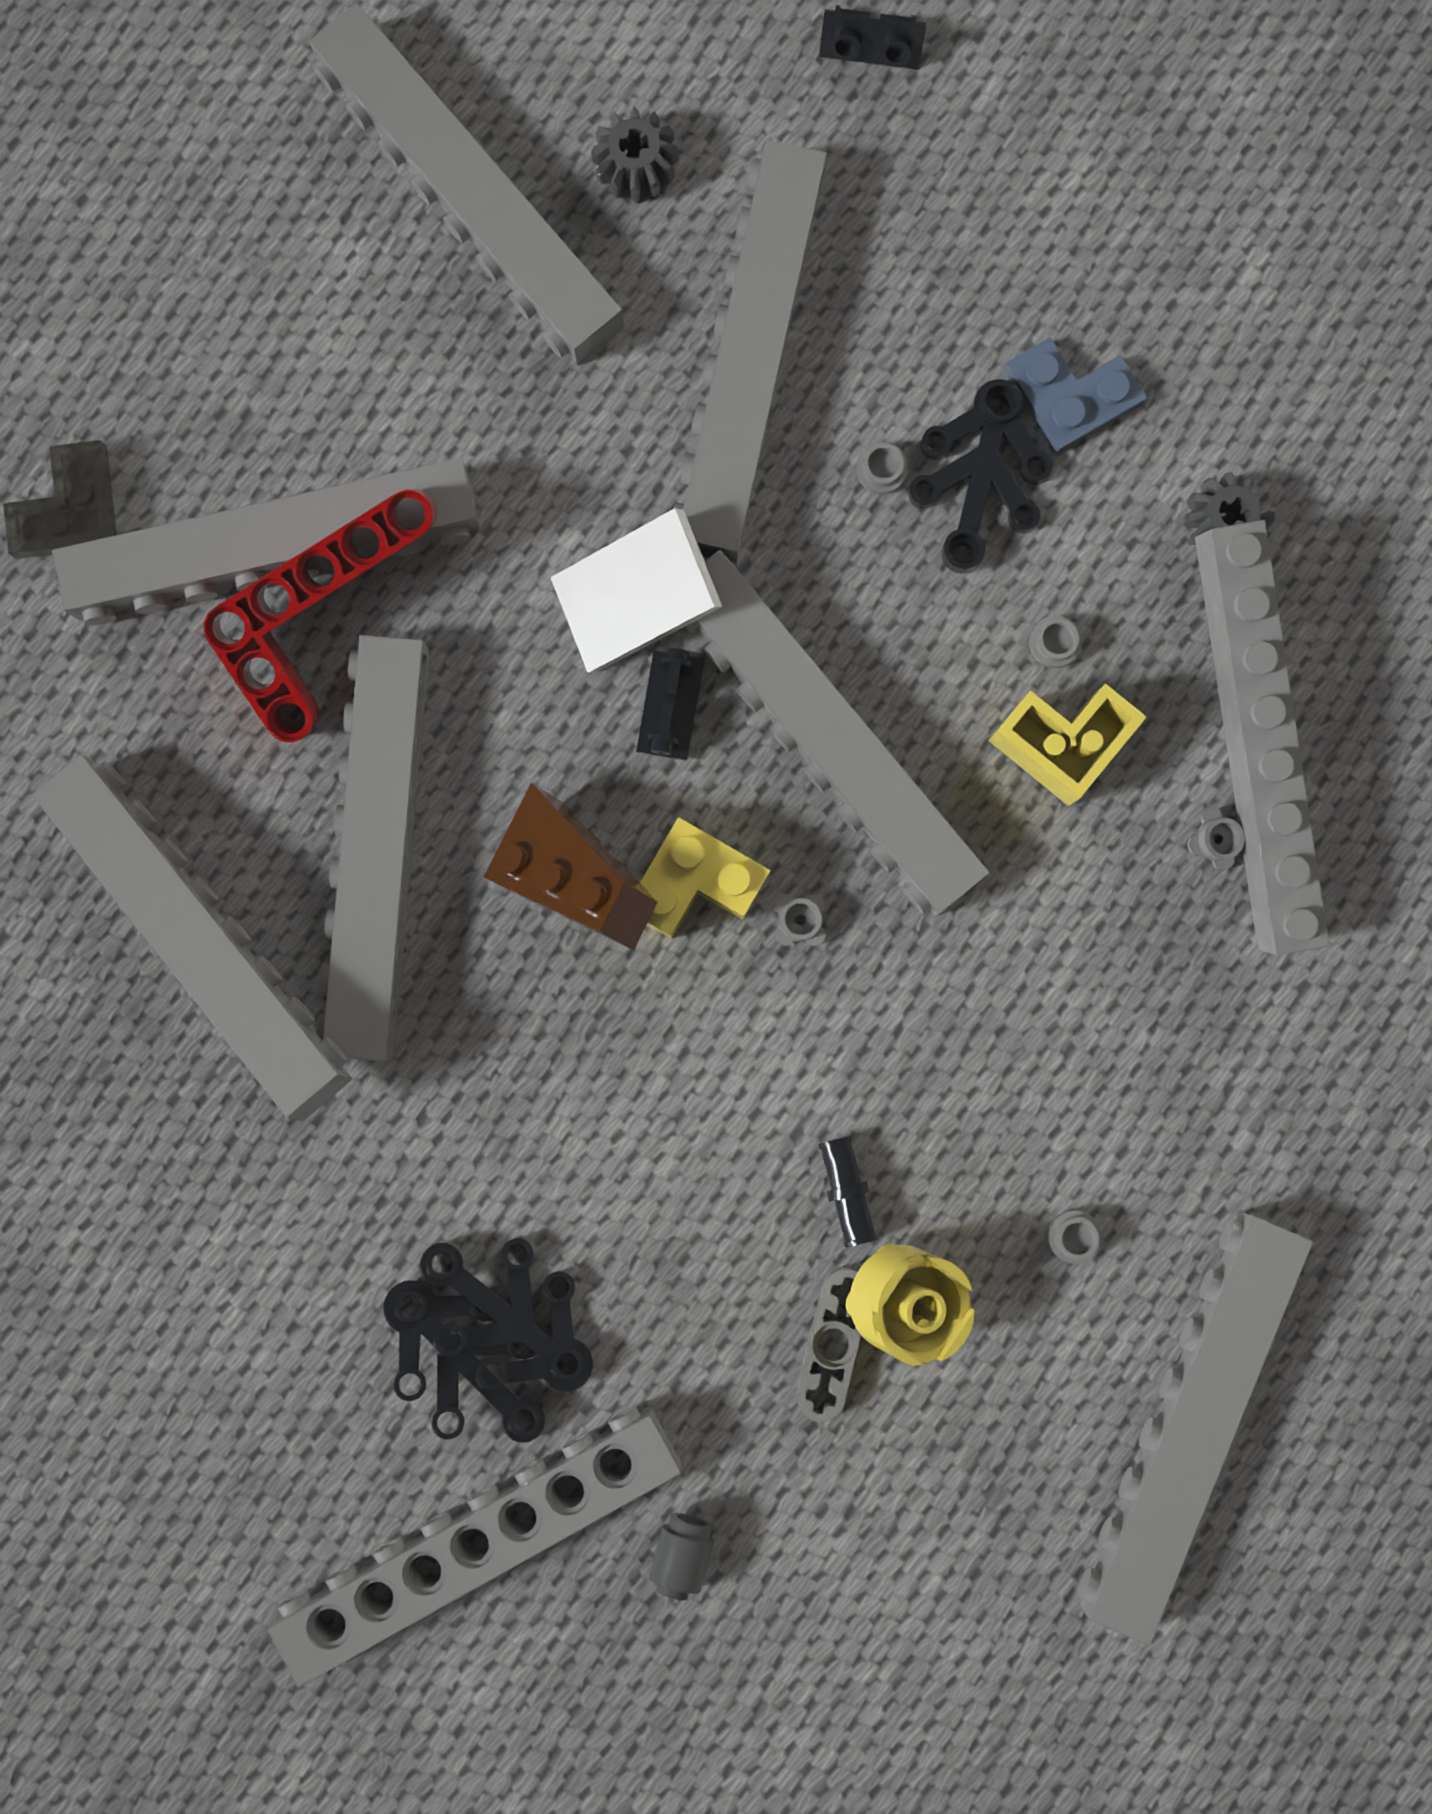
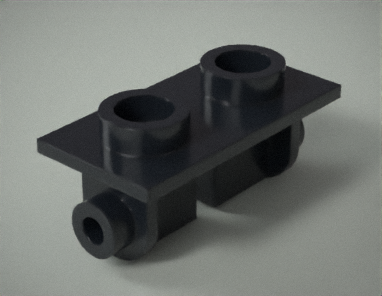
(882, 41)
(670, 704)

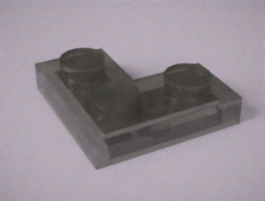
(78, 511)

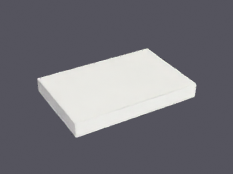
(636, 590)

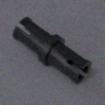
(848, 1191)

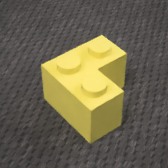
(1065, 753)
(702, 865)

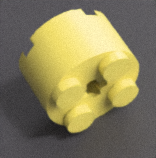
(911, 1304)

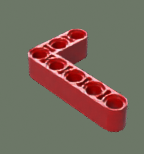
(302, 592)

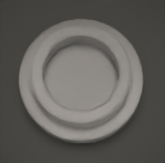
(882, 467)
(1055, 641)
(1075, 1237)

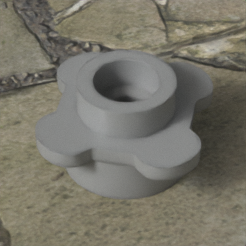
(1231, 836)
(810, 909)

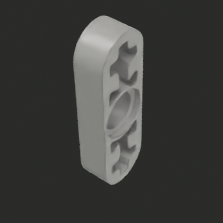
(811, 1379)

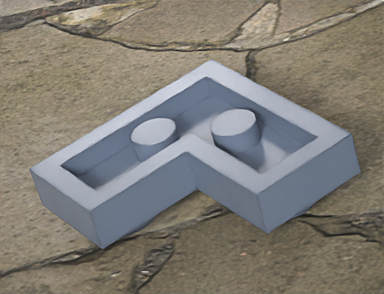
(1068, 406)

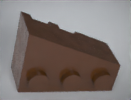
(567, 871)

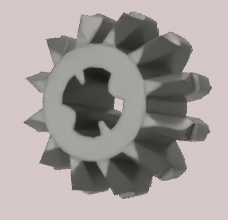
(654, 160)
(1226, 495)

